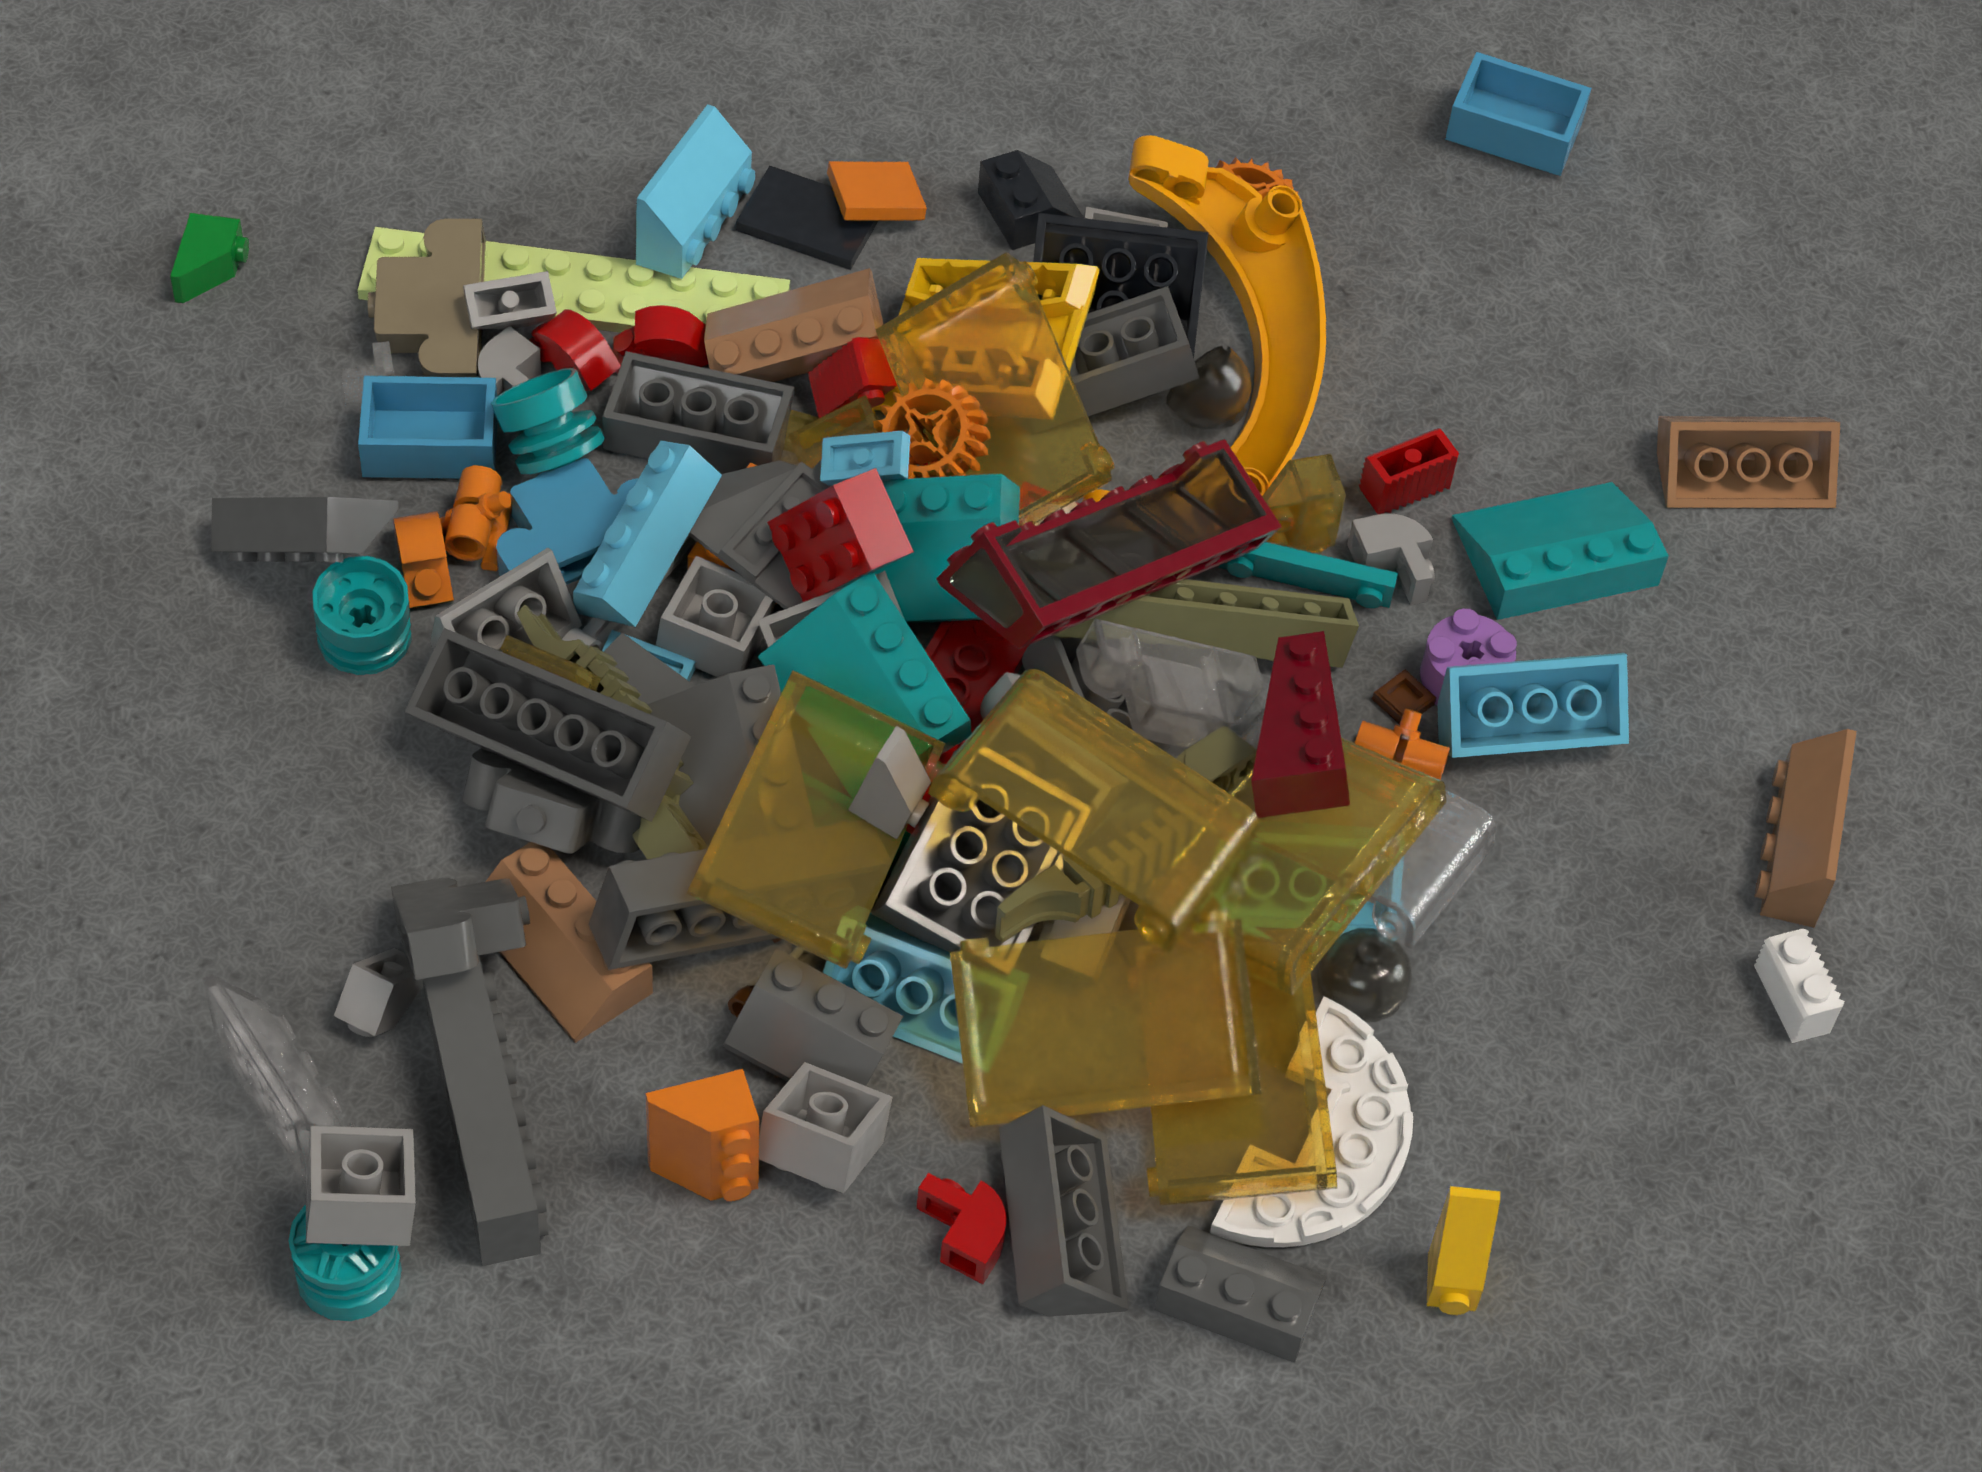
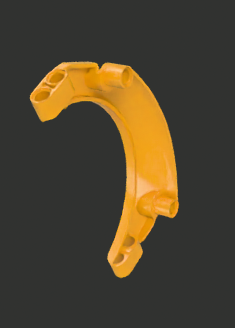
(1276, 276)

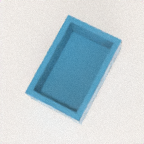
(1518, 113)
(426, 426)

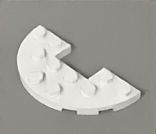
(1369, 1136)

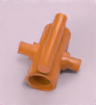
(477, 517)
(1405, 745)

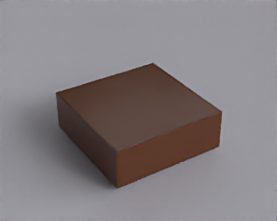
(1403, 693)

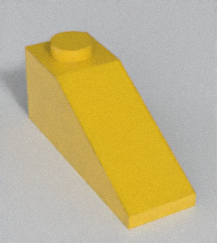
(1461, 1249)

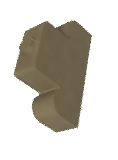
(423, 302)

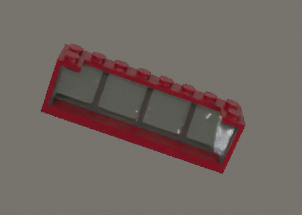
(1111, 550)

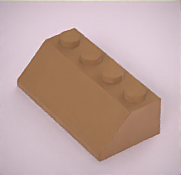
(792, 329)
(1748, 461)
(1806, 828)
(560, 951)

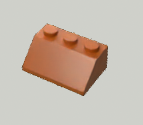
(705, 1136)

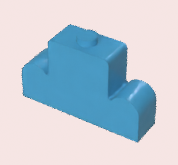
(561, 512)

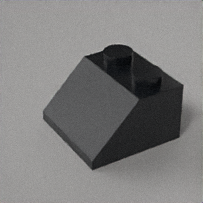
(1017, 190)

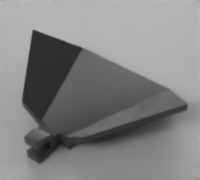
(737, 527)

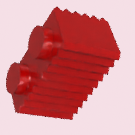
(850, 374)
(1408, 471)

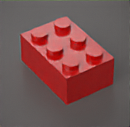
(839, 535)

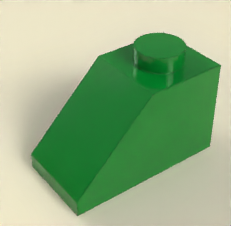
(207, 255)

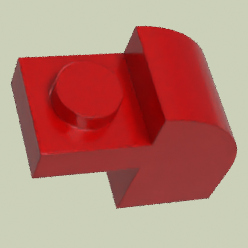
(664, 334)
(577, 344)
(975, 1223)

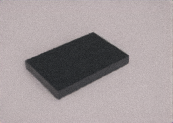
(803, 219)

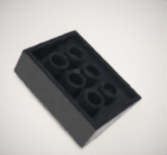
(1130, 260)

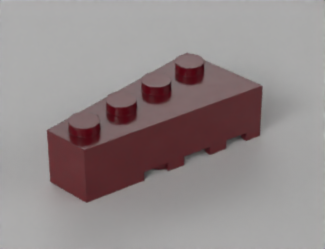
(1300, 740)

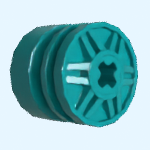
(544, 412)
(362, 615)
(342, 1280)

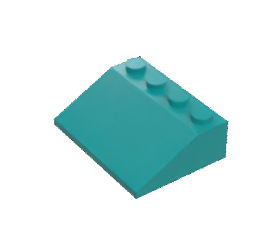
(938, 521)
(1561, 549)
(871, 655)

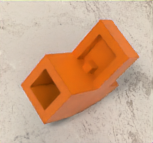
(423, 558)

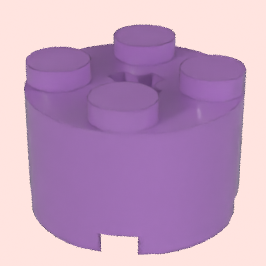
(1464, 641)

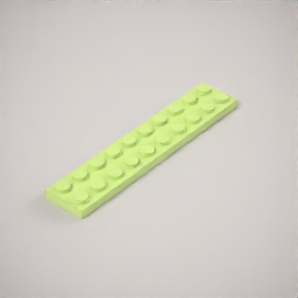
(593, 285)

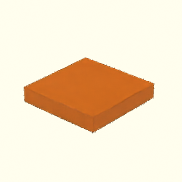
(876, 191)

